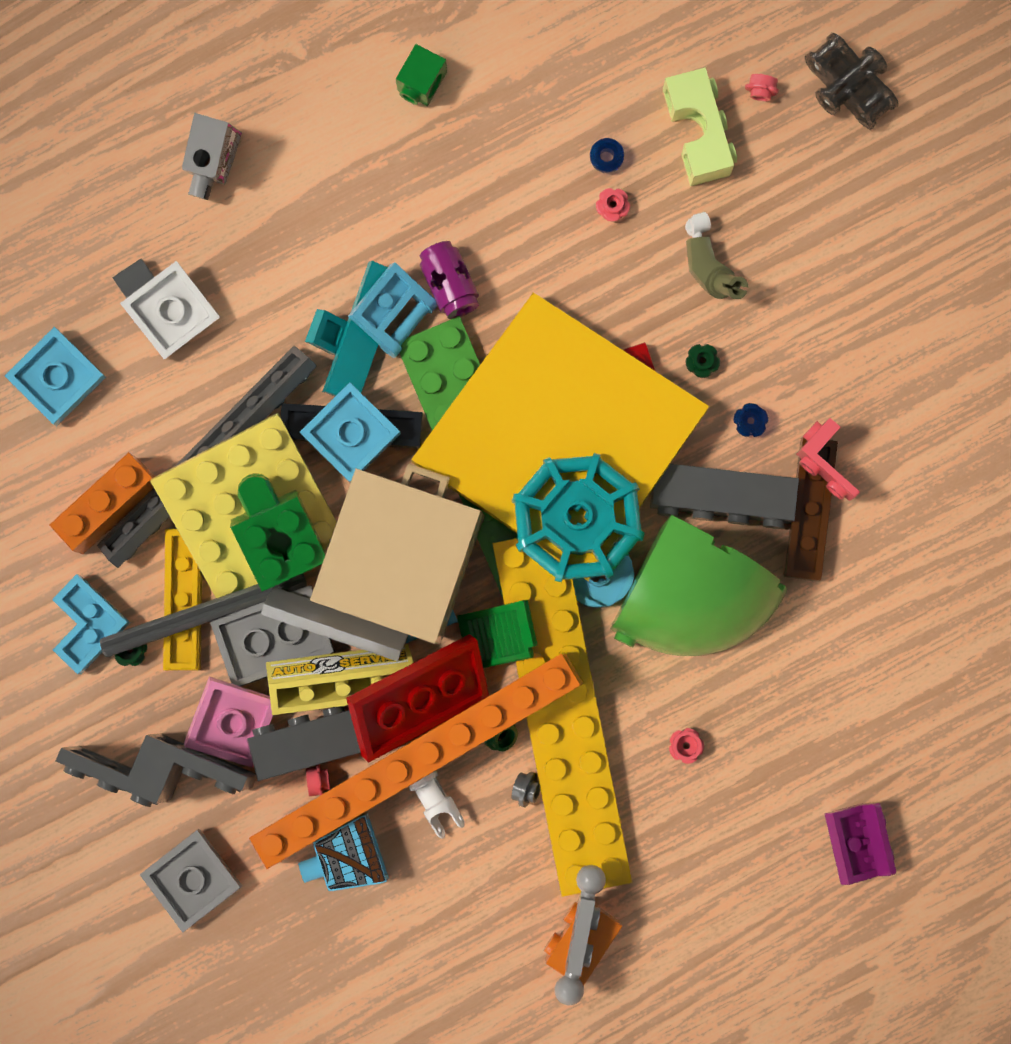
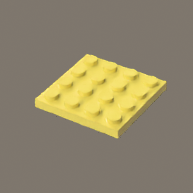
(204, 498)

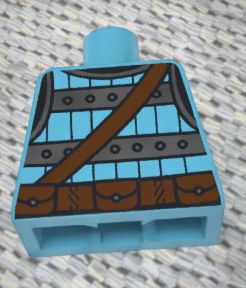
(347, 857)

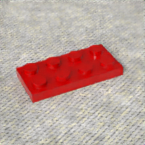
(418, 698)

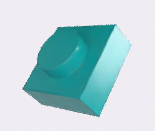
(326, 331)

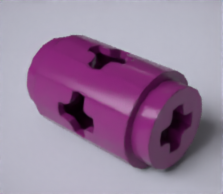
(440, 267)

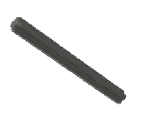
(192, 617)

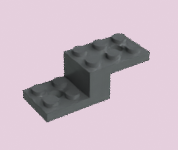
(155, 769)

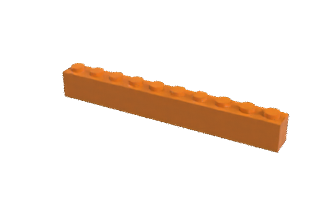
(416, 760)

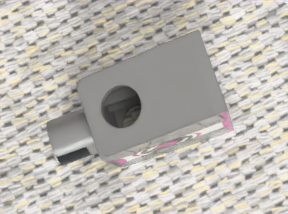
(213, 141)

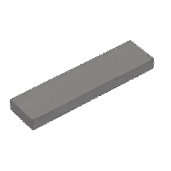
(333, 624)

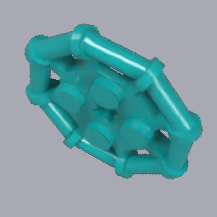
(578, 538)

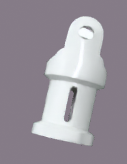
(436, 802)

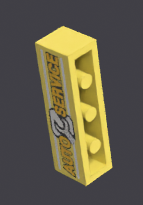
(327, 678)

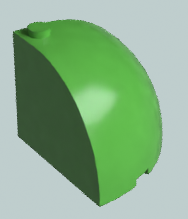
(695, 595)

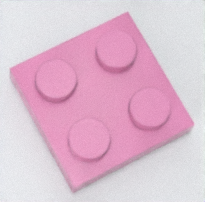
(227, 720)

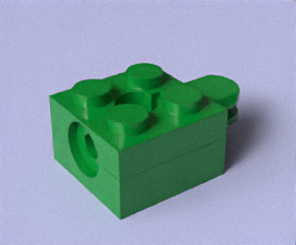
(275, 533)

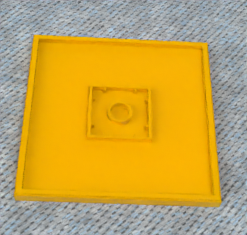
(557, 395)

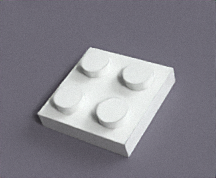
(170, 310)

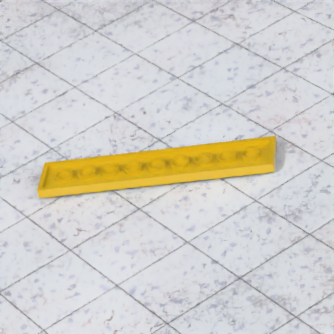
(568, 731)

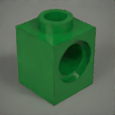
(421, 76)

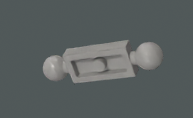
(569, 988)

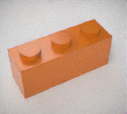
(103, 504)

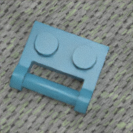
(384, 303)

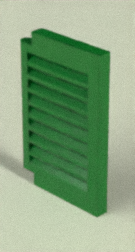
(502, 633)

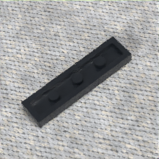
(407, 422)

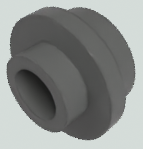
(526, 789)

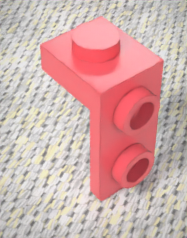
(816, 438)

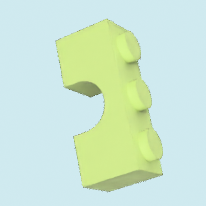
(693, 98)

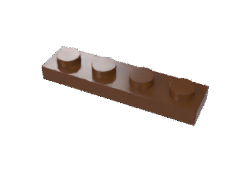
(810, 526)

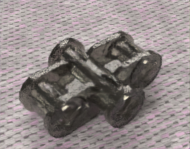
(860, 90)

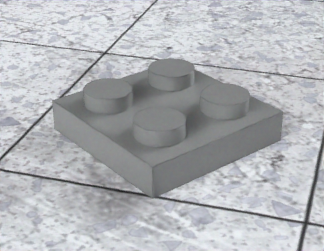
(191, 880)

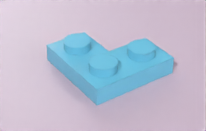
(94, 620)

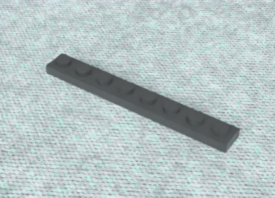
(253, 408)

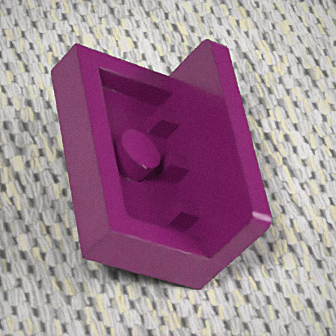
(860, 843)

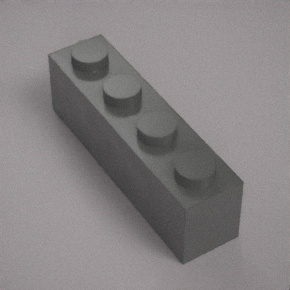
(726, 494)
(302, 743)

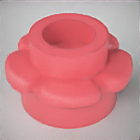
(762, 87)
(613, 213)
(686, 755)
(317, 780)

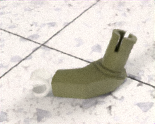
(708, 272)

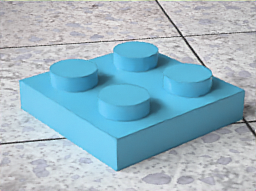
(55, 376)
(350, 432)

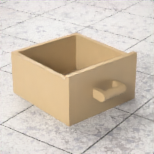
(398, 554)

